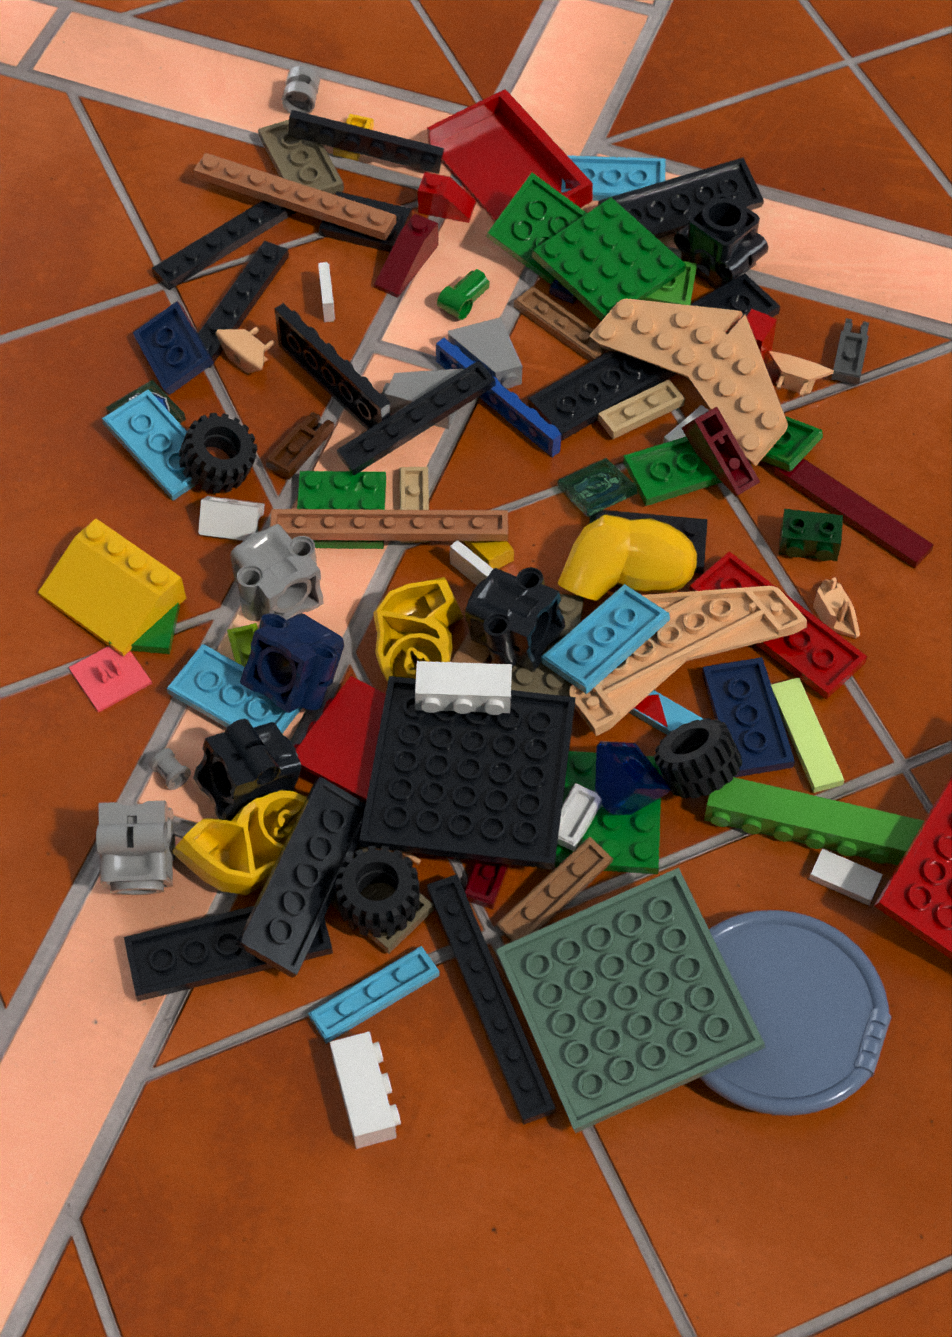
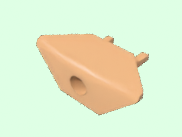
(244, 348)
(797, 373)
(836, 608)

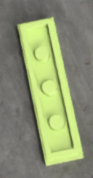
(807, 735)

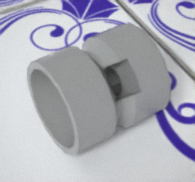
(301, 90)

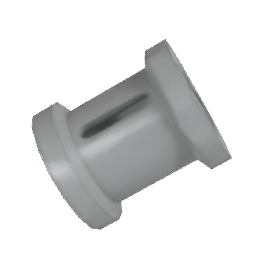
(170, 769)

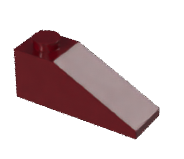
(408, 255)
(720, 451)

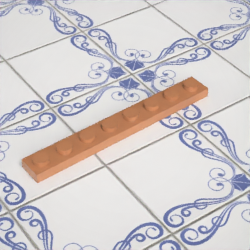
(295, 196)
(393, 524)

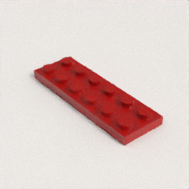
(813, 654)

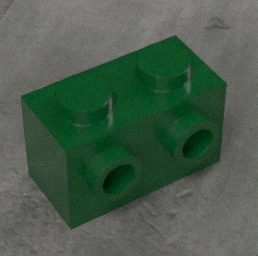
(810, 535)

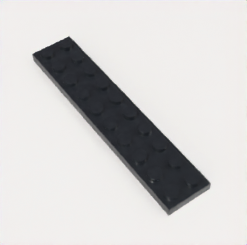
(615, 377)

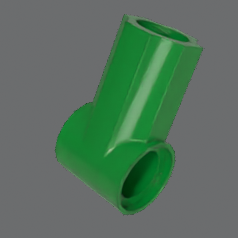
(460, 298)

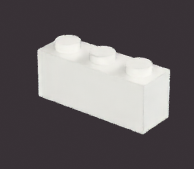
(463, 687)
(365, 1089)

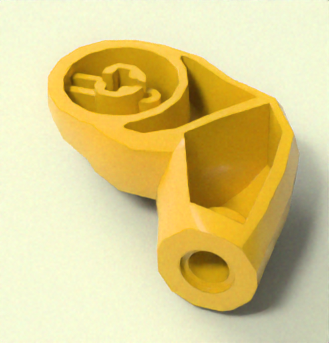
(629, 552)
(414, 627)
(241, 852)

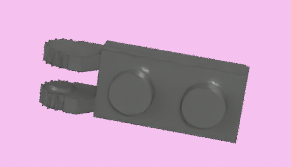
(850, 353)

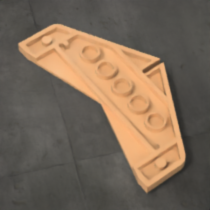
(719, 364)
(698, 627)

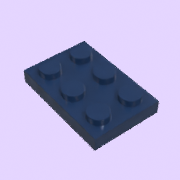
(173, 348)

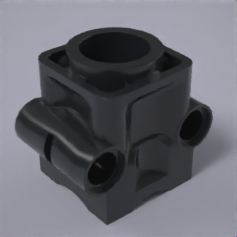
(721, 240)
(515, 616)
(246, 766)

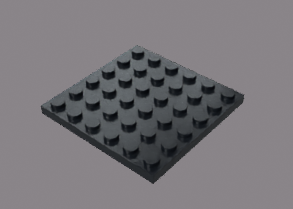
(470, 779)

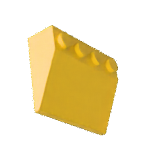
(111, 587)

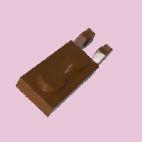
(299, 446)

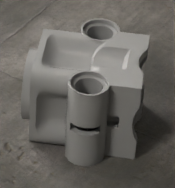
(276, 574)
(136, 847)

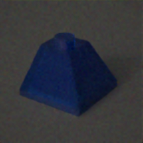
(626, 778)

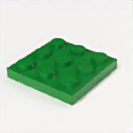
(531, 219)
(343, 491)

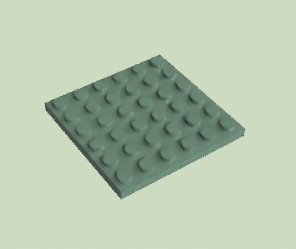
(629, 1000)

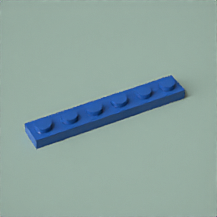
(505, 402)

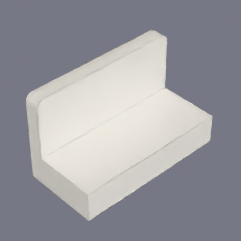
(229, 517)

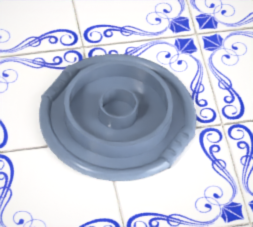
(813, 1006)

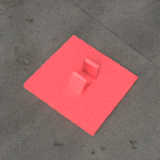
(109, 677)

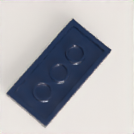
(746, 704)

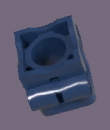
(292, 661)

